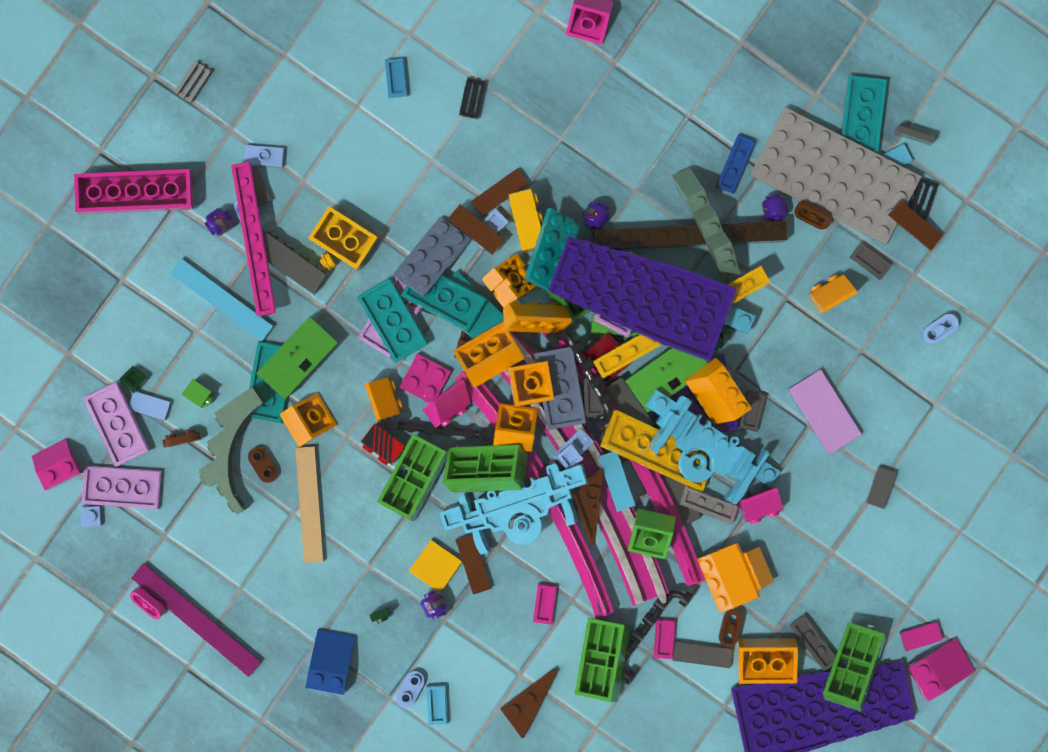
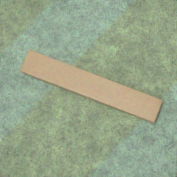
(309, 504)

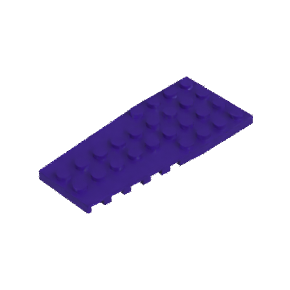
(644, 296)
(801, 720)

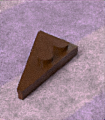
(588, 503)
(523, 707)

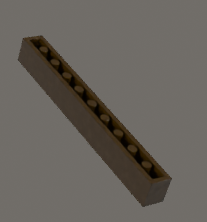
(688, 235)

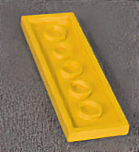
(631, 440)

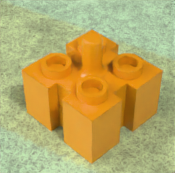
(509, 281)

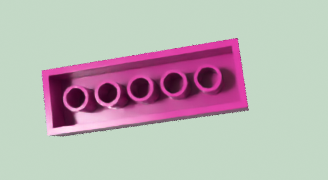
(134, 191)

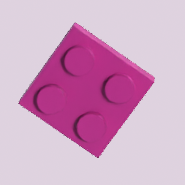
(425, 378)

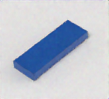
(735, 164)

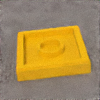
(435, 566)

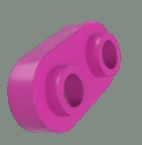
(147, 603)

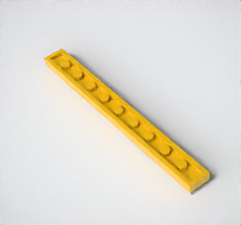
(641, 345)

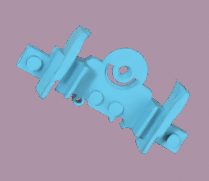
(723, 453)
(532, 500)

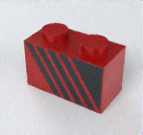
(382, 444)

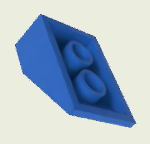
(330, 662)

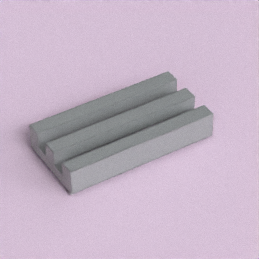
(184, 95)

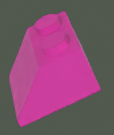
(589, 19)
(448, 404)
(56, 465)
(760, 505)

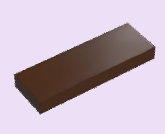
(499, 192)
(915, 225)
(476, 229)
(473, 564)

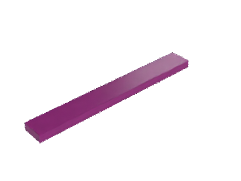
(196, 620)

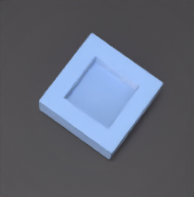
(569, 456)
(91, 516)

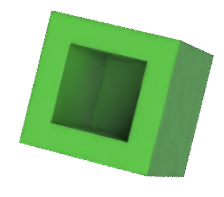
(198, 394)

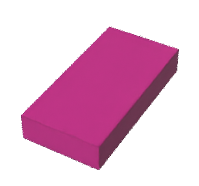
(544, 604)
(921, 636)
(664, 639)

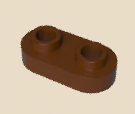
(813, 214)
(173, 440)
(262, 465)
(730, 627)

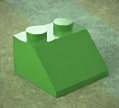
(651, 533)

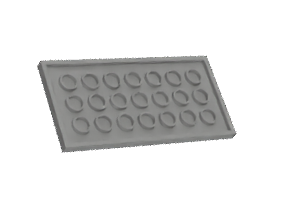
(834, 174)

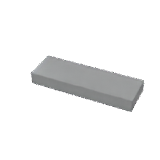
(708, 505)

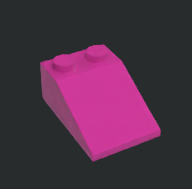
(940, 669)

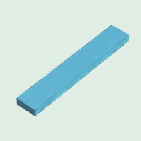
(221, 299)

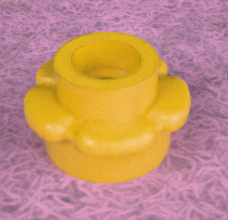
(327, 261)

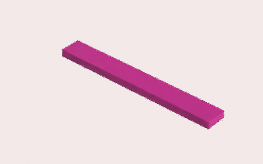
(253, 239)

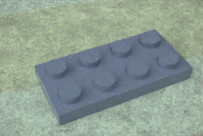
(432, 257)
(567, 403)

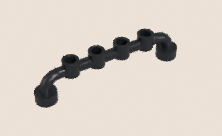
(586, 366)
(391, 425)
(649, 620)

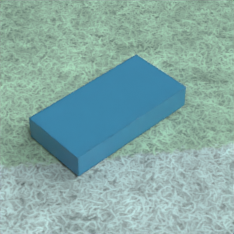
(396, 78)

